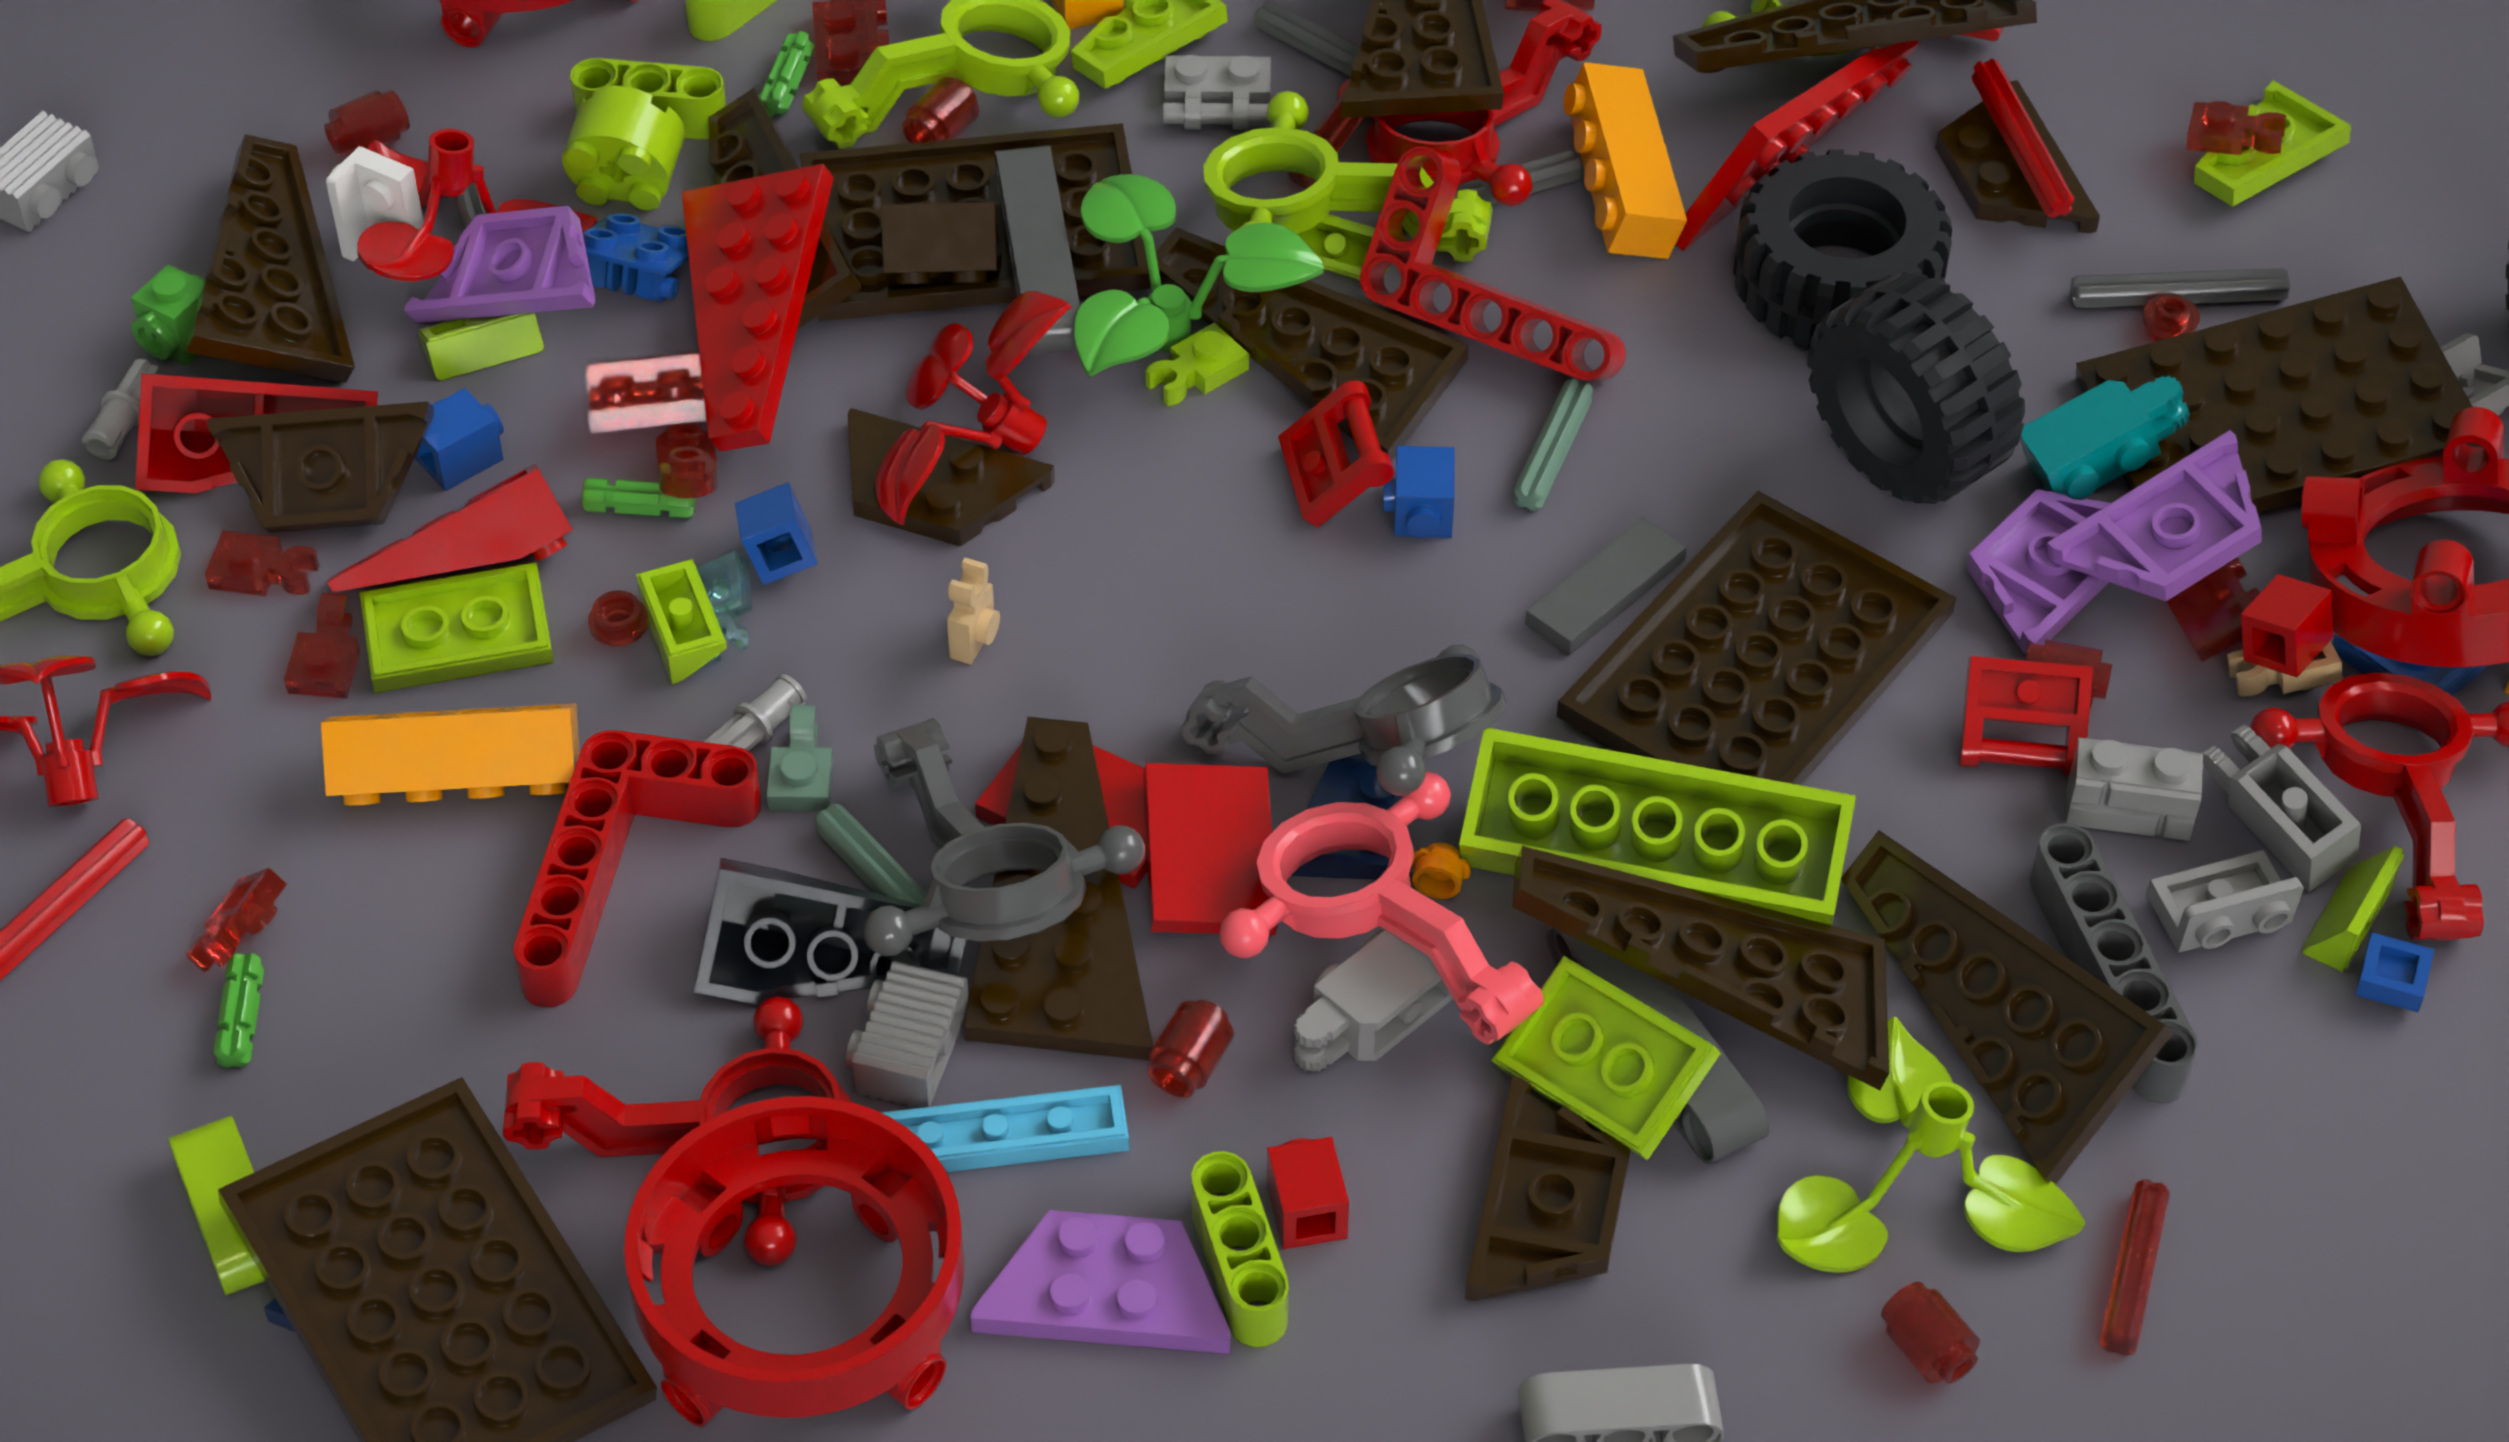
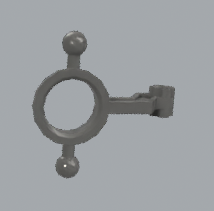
(1391, 724)
(976, 851)

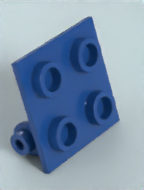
(635, 256)

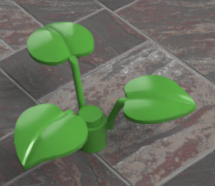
(1117, 328)

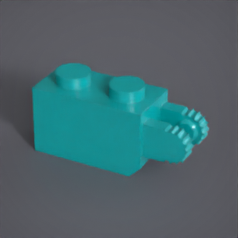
(2102, 434)

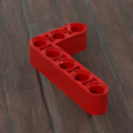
(1468, 296)
(612, 782)

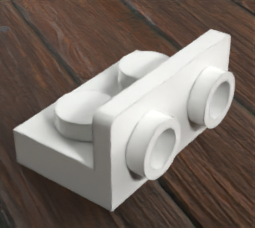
(369, 192)

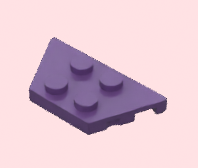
(512, 267)
(2169, 526)
(2019, 578)
(1106, 1285)

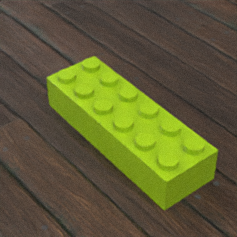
(1659, 821)

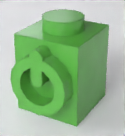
(166, 314)

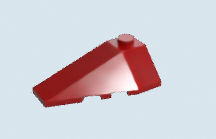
(173, 431)
(492, 528)

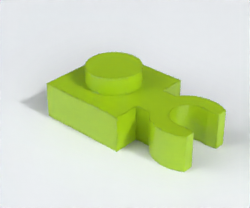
(1201, 361)

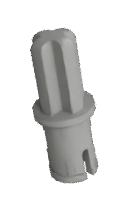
(117, 413)
(756, 720)

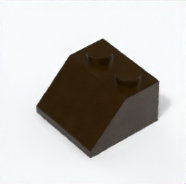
(940, 239)

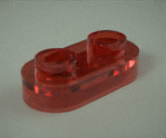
(686, 461)

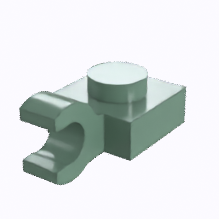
(803, 772)

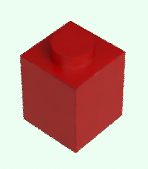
(2287, 625)
(1307, 1192)

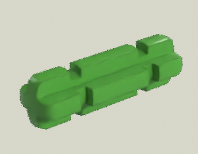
(787, 72)
(633, 498)
(238, 1010)

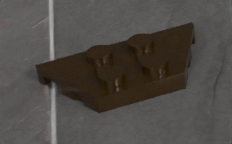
(1993, 180)
(323, 463)
(961, 495)
(1546, 1200)

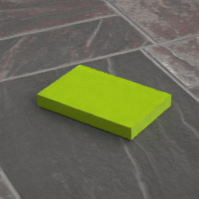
(455, 627)
(1607, 1057)

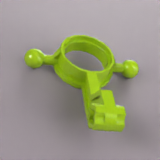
(859, 108)
(1337, 184)
(126, 592)

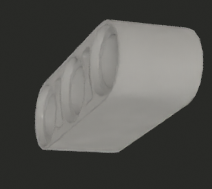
(1622, 1405)

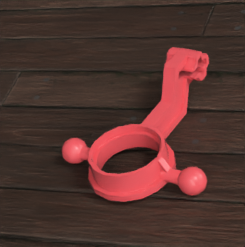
(1489, 998)

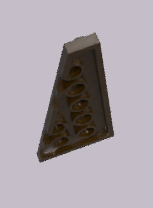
(1839, 25)
(1423, 60)
(749, 145)
(268, 275)
(1323, 339)
(1767, 968)
(1080, 978)
(2022, 1016)

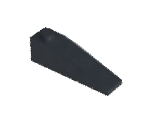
(800, 937)

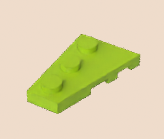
(1143, 36)
(2307, 138)

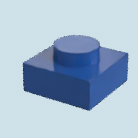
(2394, 972)

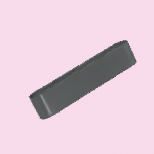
(1038, 237)
(2107, 942)
(1724, 1109)

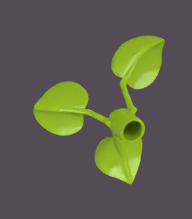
(2009, 1202)

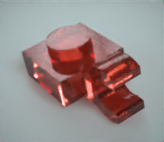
(327, 659)

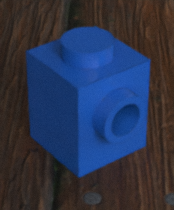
(460, 440)
(1422, 492)
(775, 533)

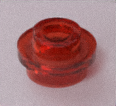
(2170, 317)
(617, 618)

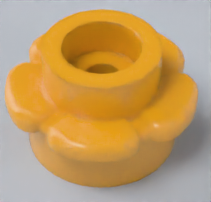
(1439, 871)

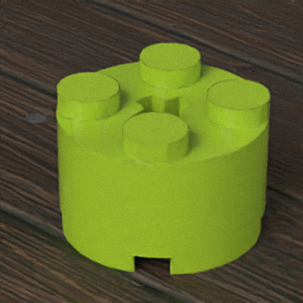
(623, 148)

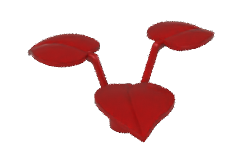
(412, 254)
(1003, 417)
(67, 766)

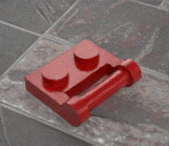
(1319, 460)
(2027, 695)

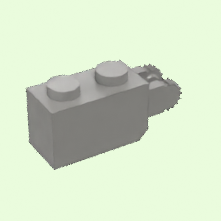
(2286, 808)
(1368, 1003)

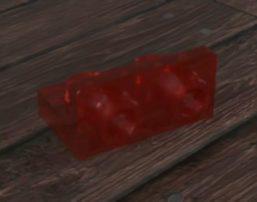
(847, 36)
(645, 392)
(2213, 609)

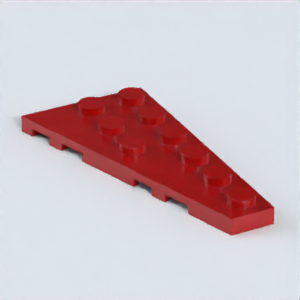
(1792, 131)
(749, 280)

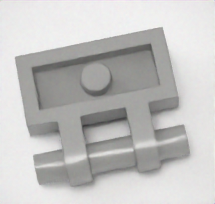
(1216, 91)

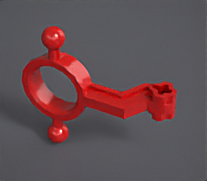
(1550, 36)
(2437, 903)
(546, 1103)

